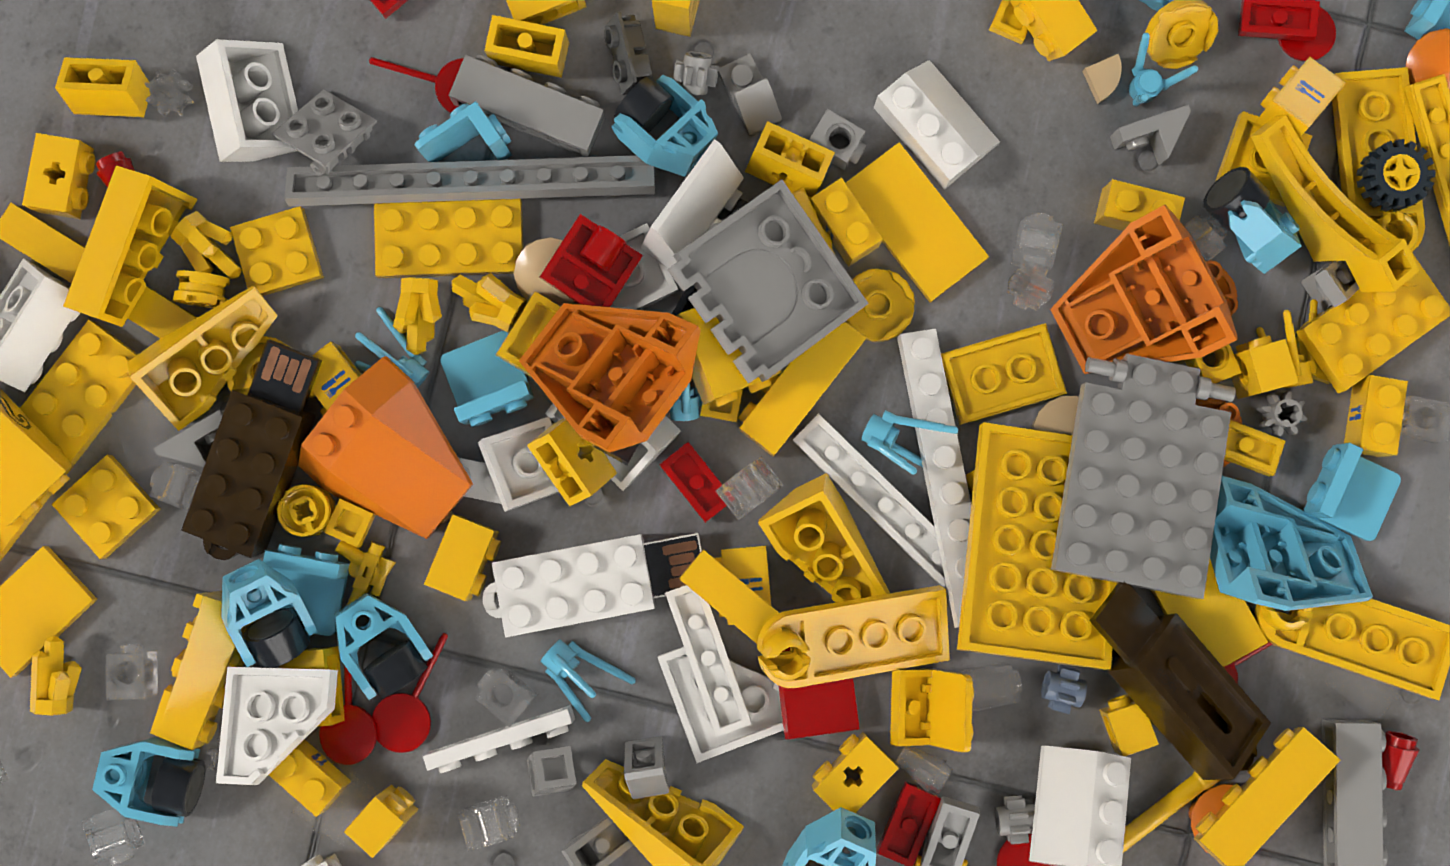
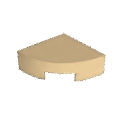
(1103, 77)

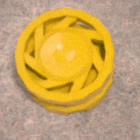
(200, 289)
(305, 510)

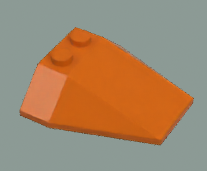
(1146, 298)
(613, 369)
(386, 452)

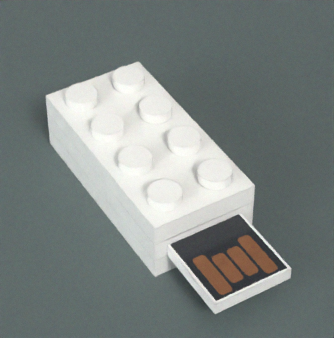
(587, 582)

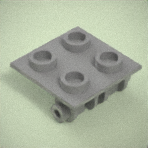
(326, 131)

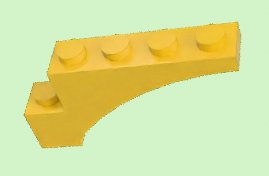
(1327, 219)

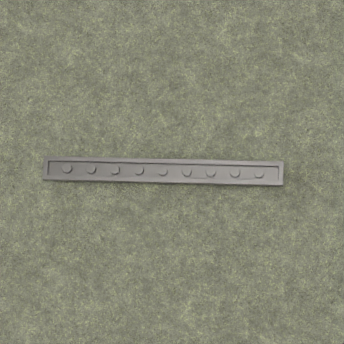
(470, 180)

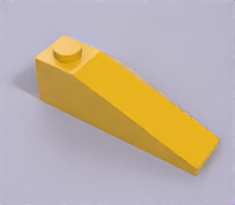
(195, 361)
(823, 541)
(664, 826)

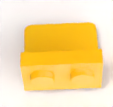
(931, 709)

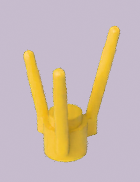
(1303, 368)

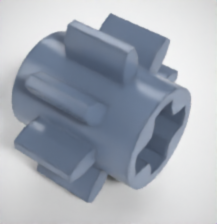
(1064, 689)

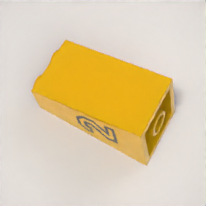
(27, 463)

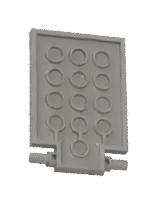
(1143, 477)

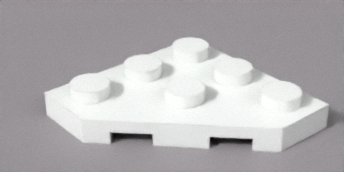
(758, 693)
(268, 717)

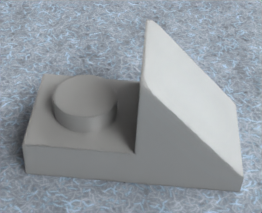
(750, 94)
(1160, 129)
(1331, 284)
(189, 444)
(645, 767)
(950, 833)
(598, 845)

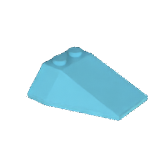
(1280, 553)

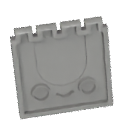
(767, 283)

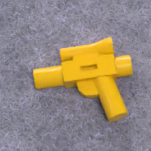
(366, 568)

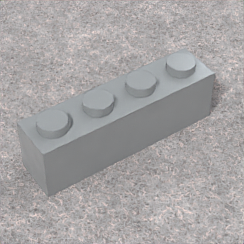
(529, 106)
(1353, 794)

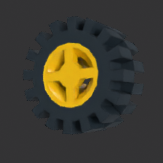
(1402, 164)

